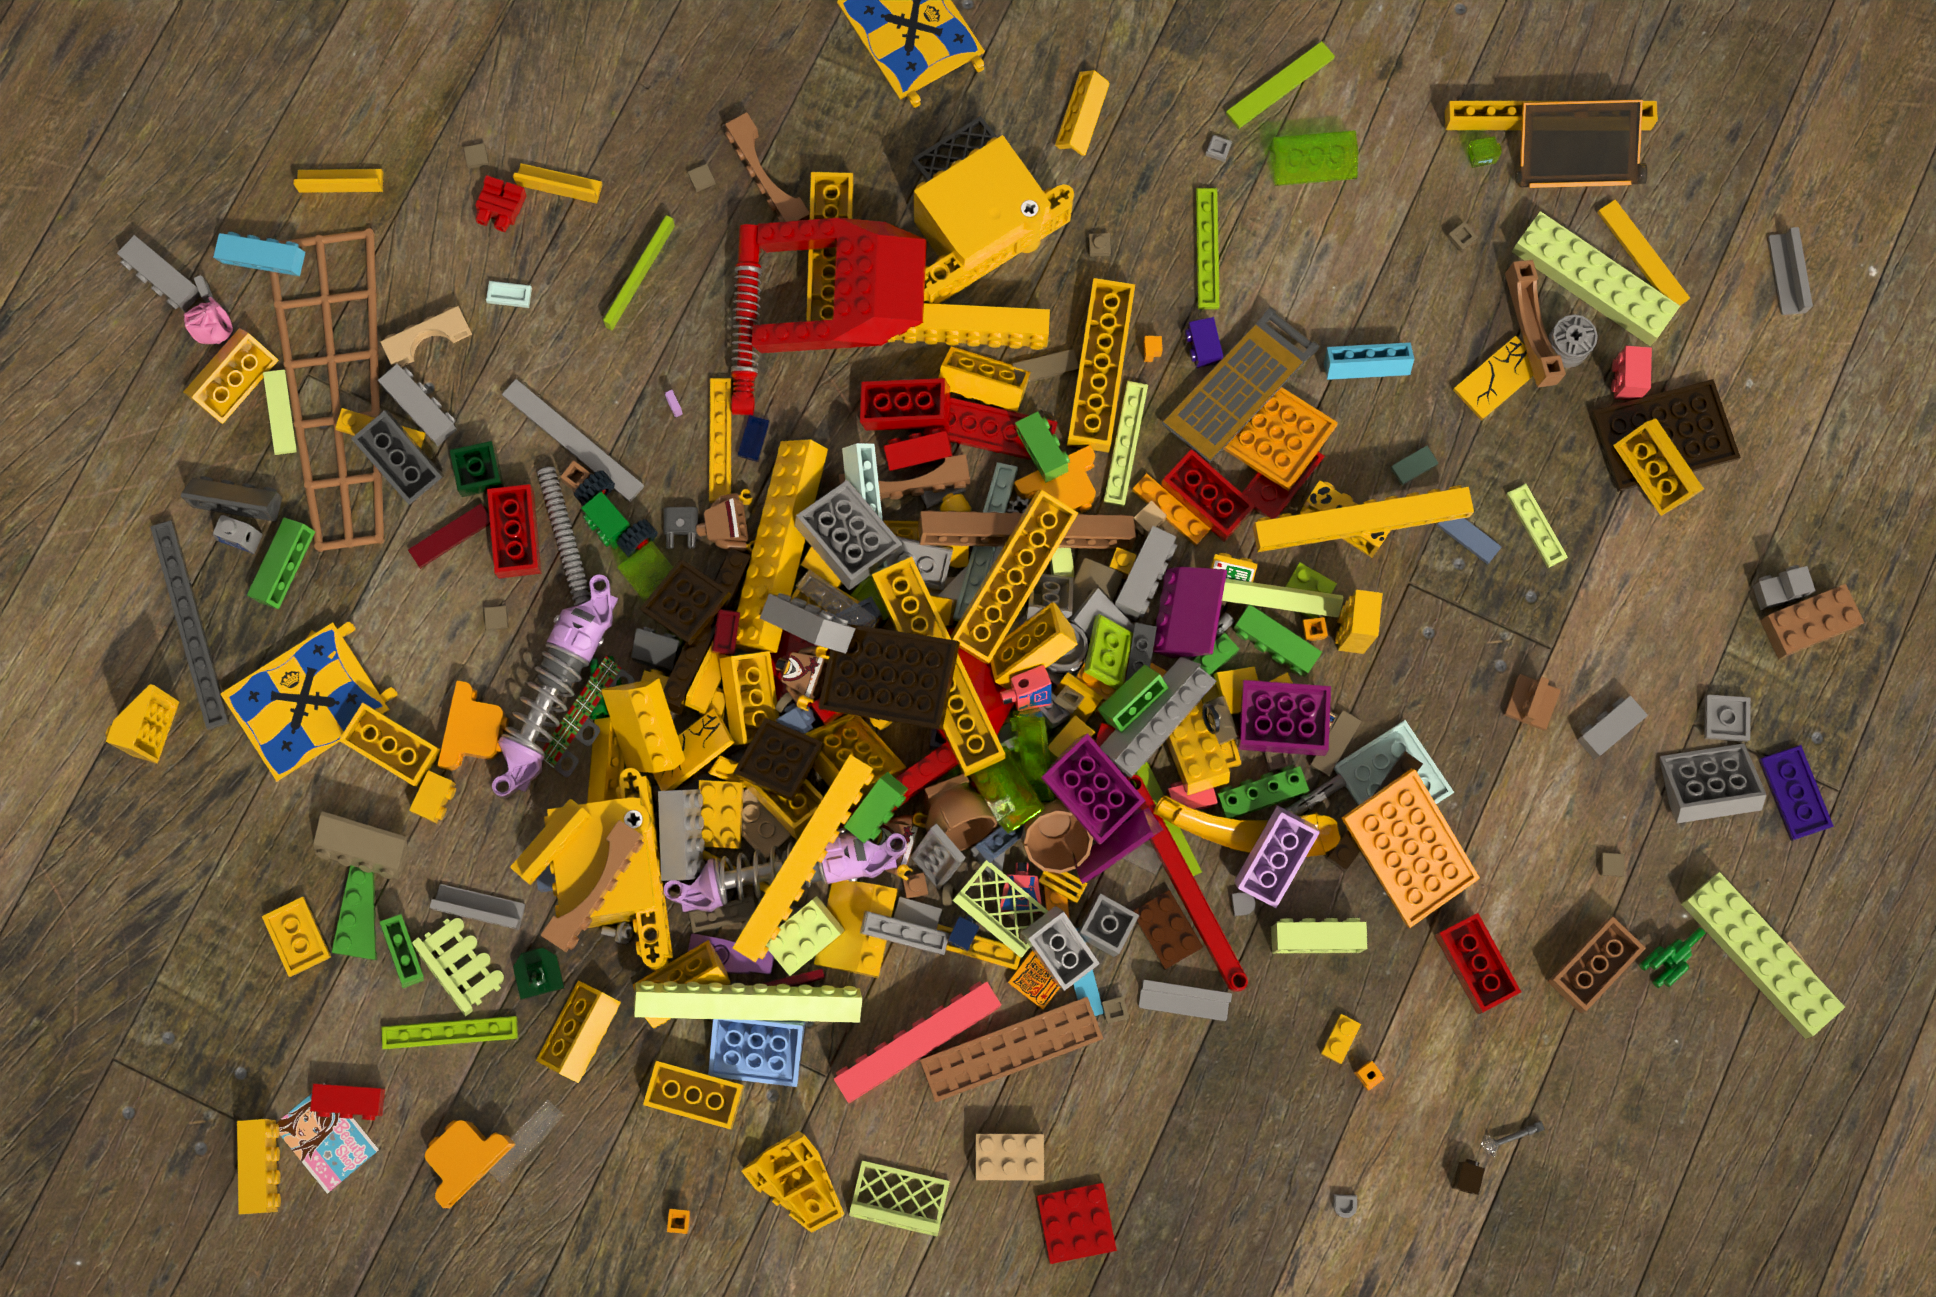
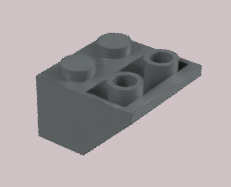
(655, 649)

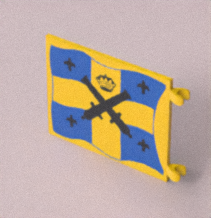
(913, 40)
(303, 700)

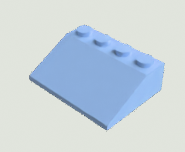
(757, 1050)

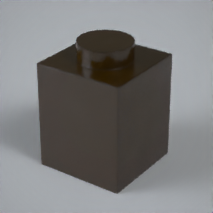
(1468, 1177)

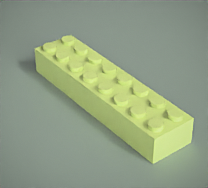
(1596, 279)
(1763, 956)

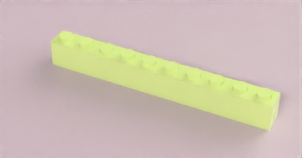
(747, 1002)

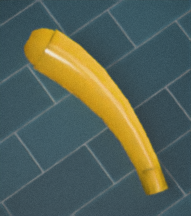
(1240, 833)

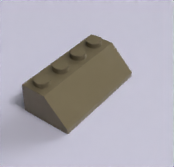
(361, 846)

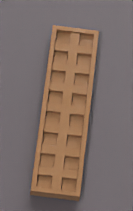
(1011, 1049)

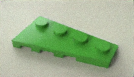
(357, 917)

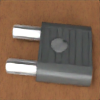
(680, 522)

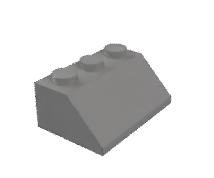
(1048, 590)

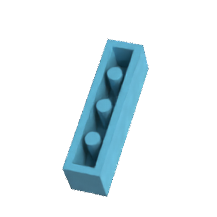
(259, 254)
(1368, 361)

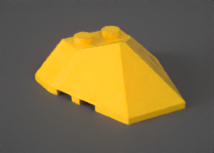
(796, 1180)

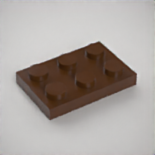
(1167, 930)

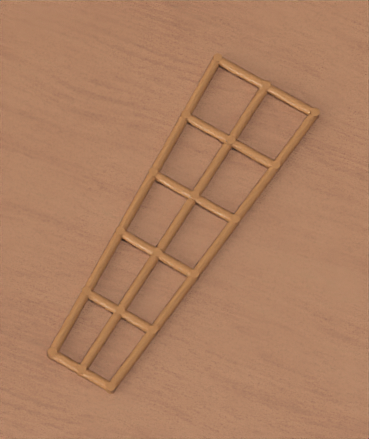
(331, 359)

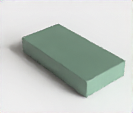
(1414, 465)

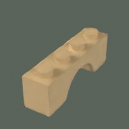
(402, 346)

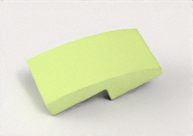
(1062, 563)

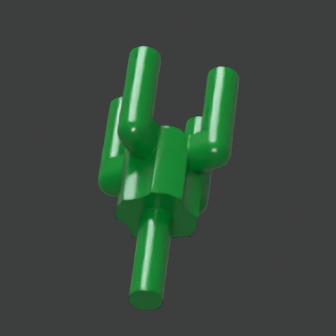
(1673, 958)

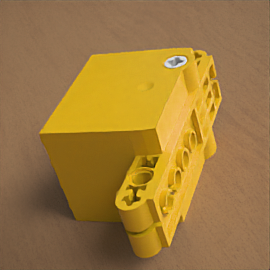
(984, 216)
(639, 890)

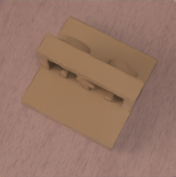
(1532, 701)

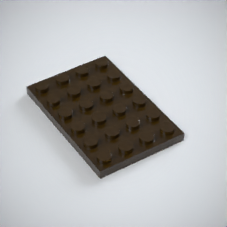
(1688, 415)
(891, 677)

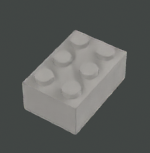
(1060, 948)

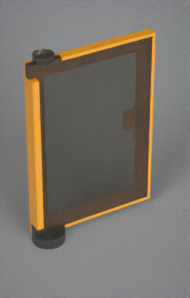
(1581, 144)

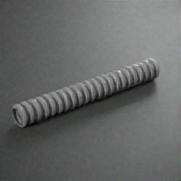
(564, 535)

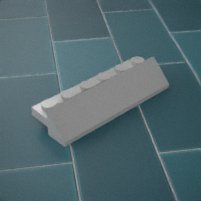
(1148, 732)

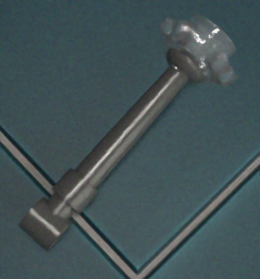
(1491, 1145)

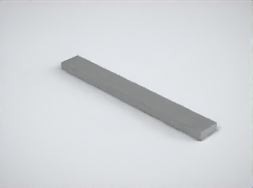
(571, 439)

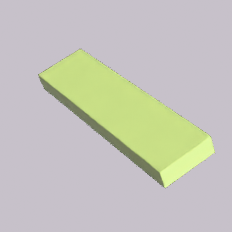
(279, 412)
(1536, 525)

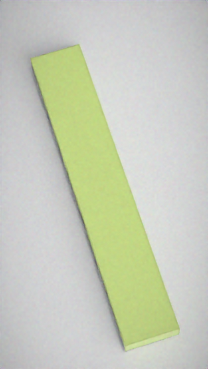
(1125, 443)
(1282, 598)

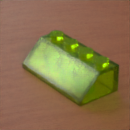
(1314, 158)
(1032, 749)
(1007, 792)

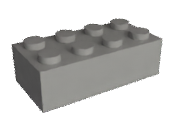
(1147, 569)
(808, 622)
(681, 834)

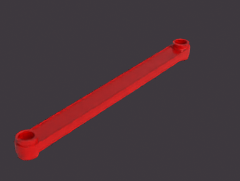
(1193, 897)

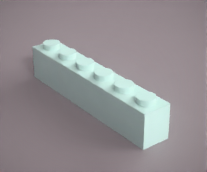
(862, 473)

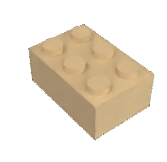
(1009, 1156)

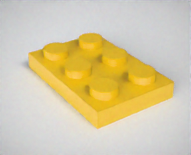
(722, 813)
(296, 936)

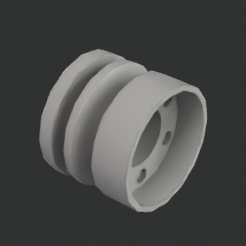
(1573, 351)

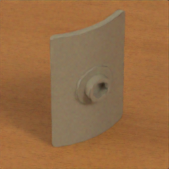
(1092, 576)

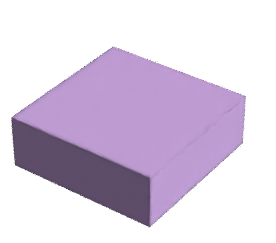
(673, 403)

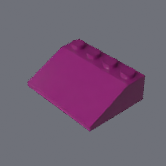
(1189, 611)
(1284, 718)
(1092, 788)

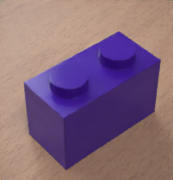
(1204, 342)

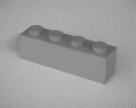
(159, 273)
(417, 404)

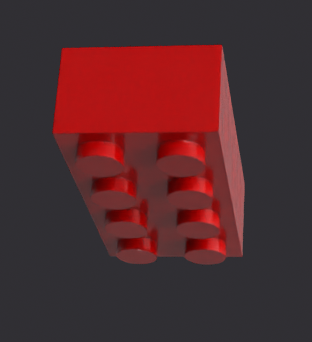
(905, 404)
(1208, 495)
(514, 531)
(1478, 963)

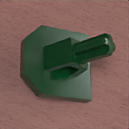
(537, 973)

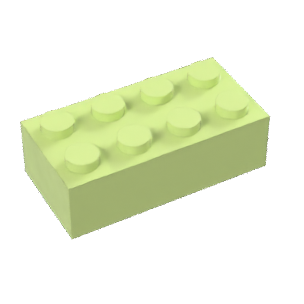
(1319, 937)

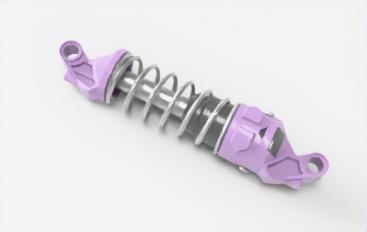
(569, 650)
(845, 860)

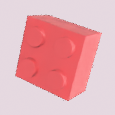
(1632, 373)

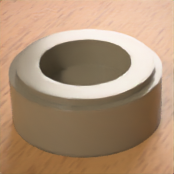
(785, 701)
(948, 894)

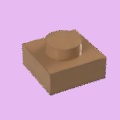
(915, 886)

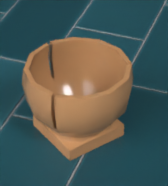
(959, 812)
(1054, 837)

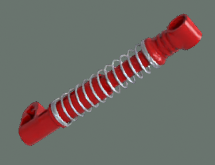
(746, 314)

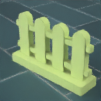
(460, 976)

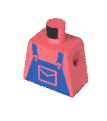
(1029, 690)
(1027, 883)

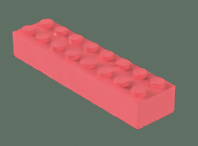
(917, 1042)

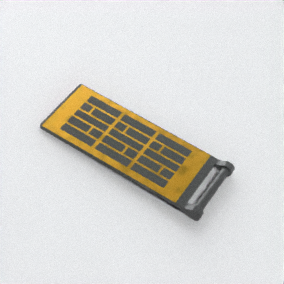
(1238, 387)

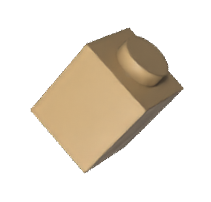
(1149, 516)

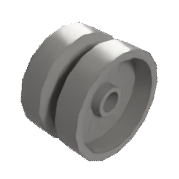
(1073, 659)

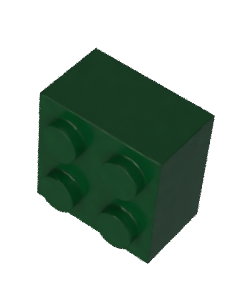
(476, 468)

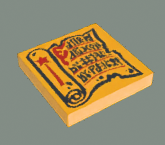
(1034, 981)

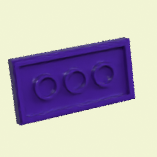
(1796, 792)

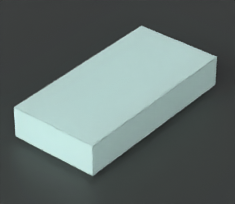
(509, 294)

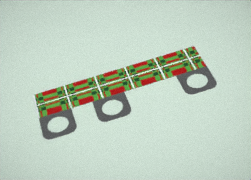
(577, 717)

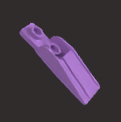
(733, 960)

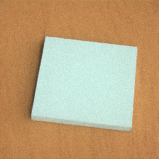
(1371, 763)

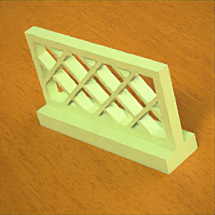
(987, 920)
(896, 1218)

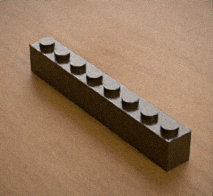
(731, 578)

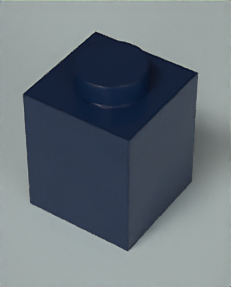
(963, 933)

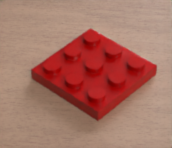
(1076, 1223)

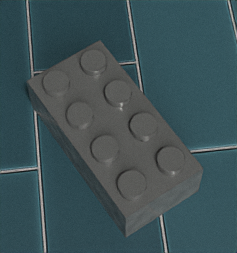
(397, 457)

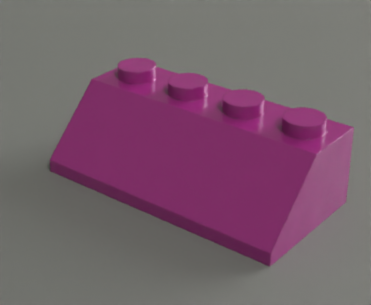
(1119, 844)

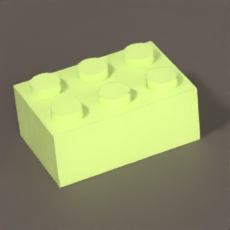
(804, 935)

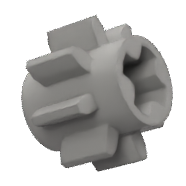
(1018, 503)

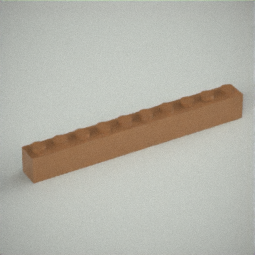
(995, 528)

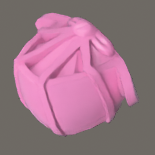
(207, 324)

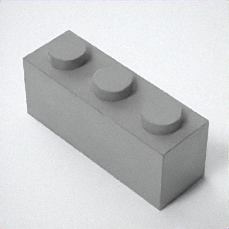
(1611, 726)

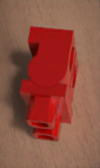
(500, 203)

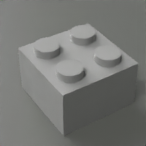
(1107, 925)

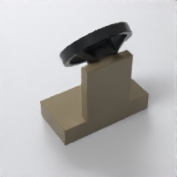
(1220, 719)

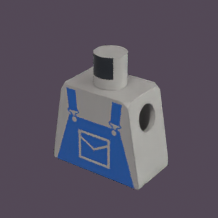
(234, 534)

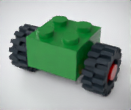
(607, 520)

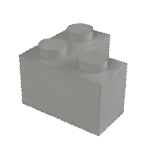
(1787, 588)

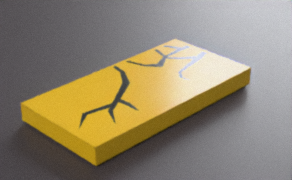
(1496, 379)
(699, 745)

